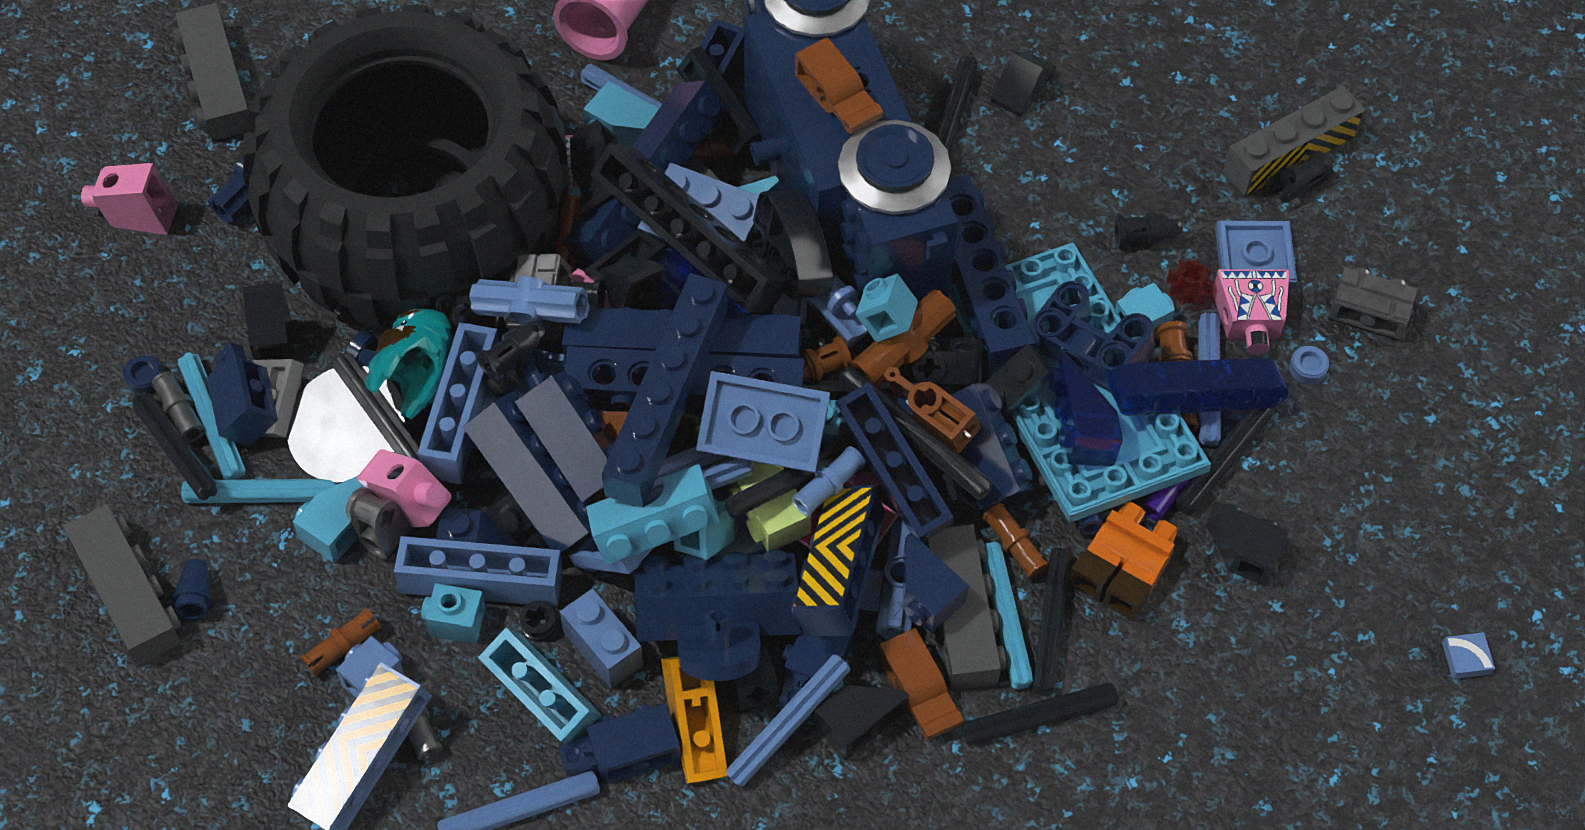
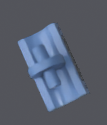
(839, 312)

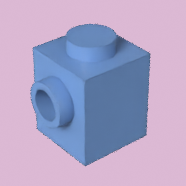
(364, 659)

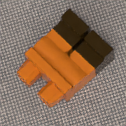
(1126, 546)

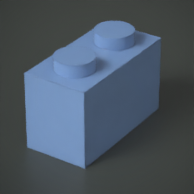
(601, 638)

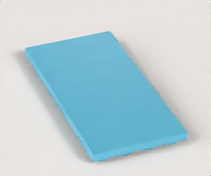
(1154, 448)

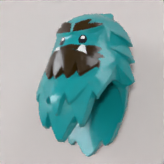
(413, 356)

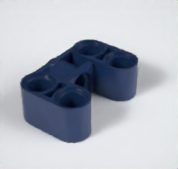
(1085, 344)

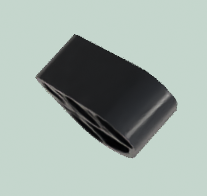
(792, 242)

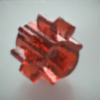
(1190, 281)

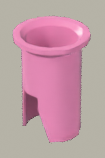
(596, 26)

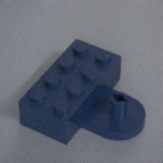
(716, 608)

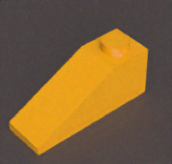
(695, 722)

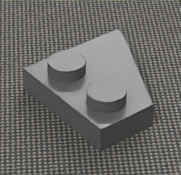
(285, 383)

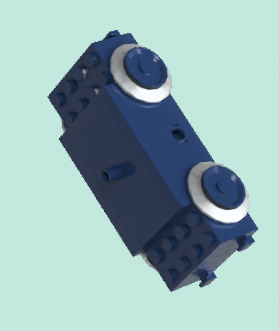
(870, 189)

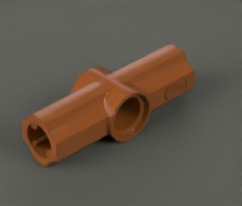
(929, 318)

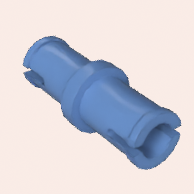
(828, 481)

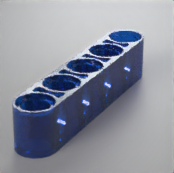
(1196, 386)

